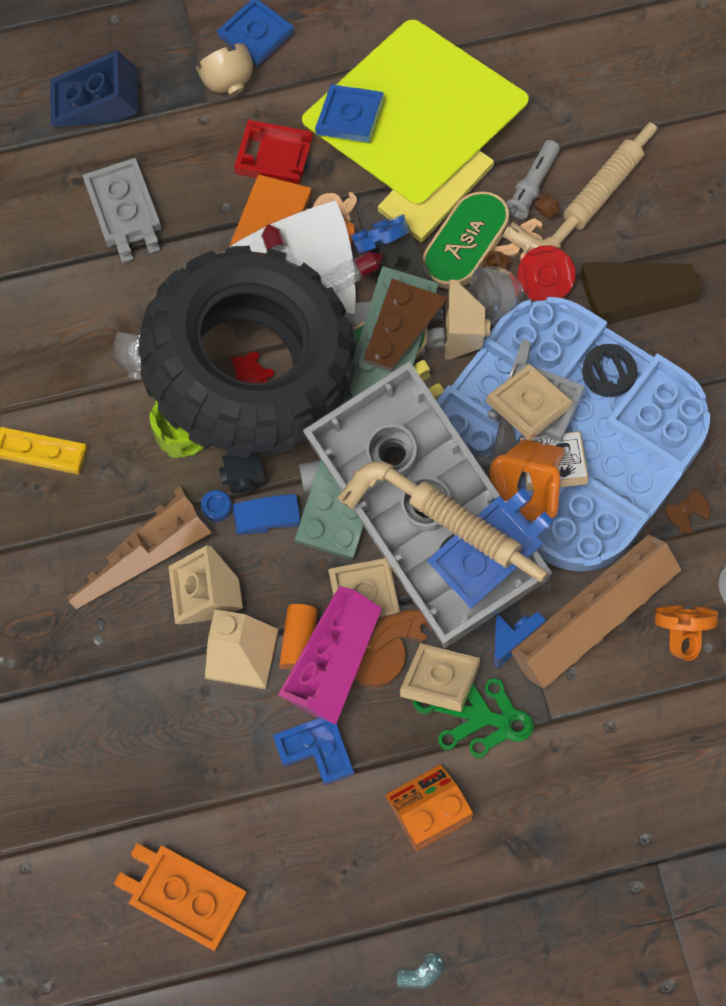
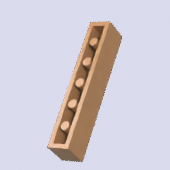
(596, 611)

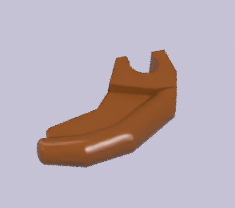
(398, 625)

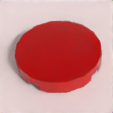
(546, 273)

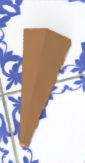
(159, 538)

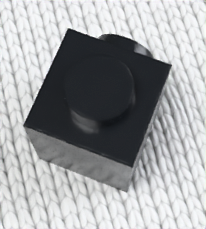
(242, 473)

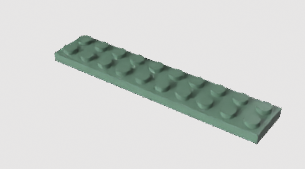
(325, 520)

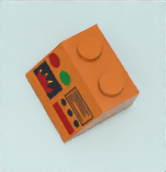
(429, 807)

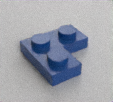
(319, 740)

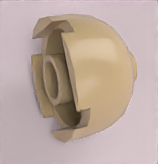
(227, 70)

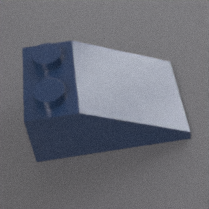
(95, 92)

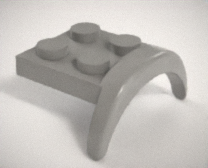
(571, 389)

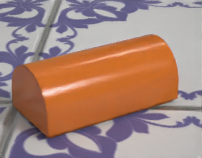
(298, 628)

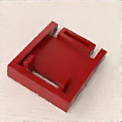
(280, 153)

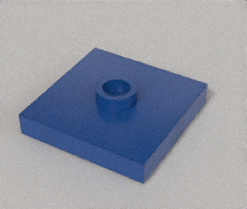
(258, 29)
(350, 113)

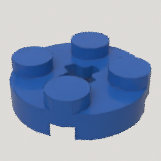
(382, 232)

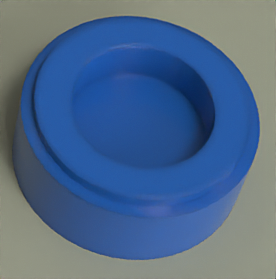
(216, 506)

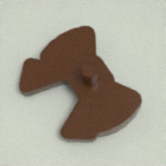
(678, 514)

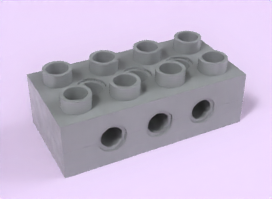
(406, 415)

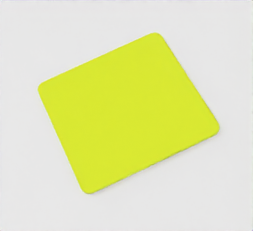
(433, 113)

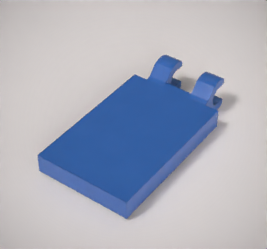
(472, 572)

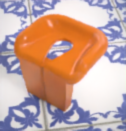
(542, 463)

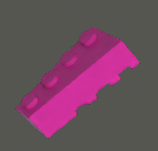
(332, 656)

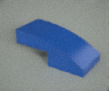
(264, 513)

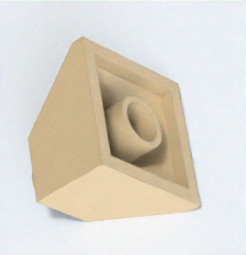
(463, 322)
(202, 585)
(240, 650)

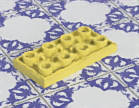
(426, 216)

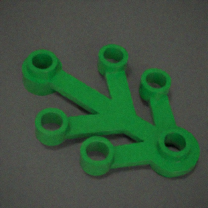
(480, 716)

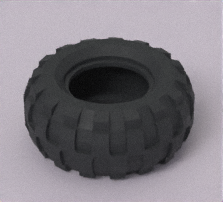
(255, 290)

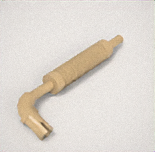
(591, 197)
(446, 513)

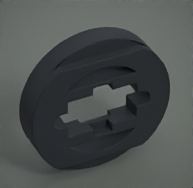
(603, 387)

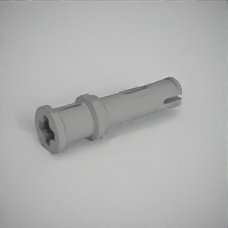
(528, 189)

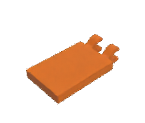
(269, 203)
(183, 895)

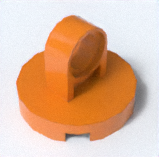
(686, 624)

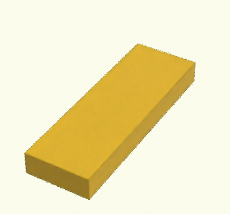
(42, 450)

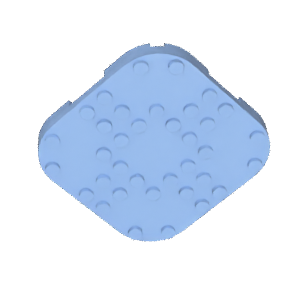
(631, 442)

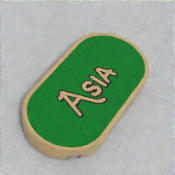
(466, 238)

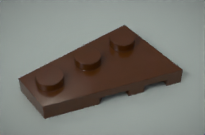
(400, 322)

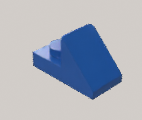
(507, 639)

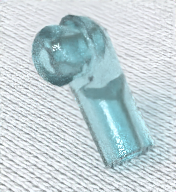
(423, 976)

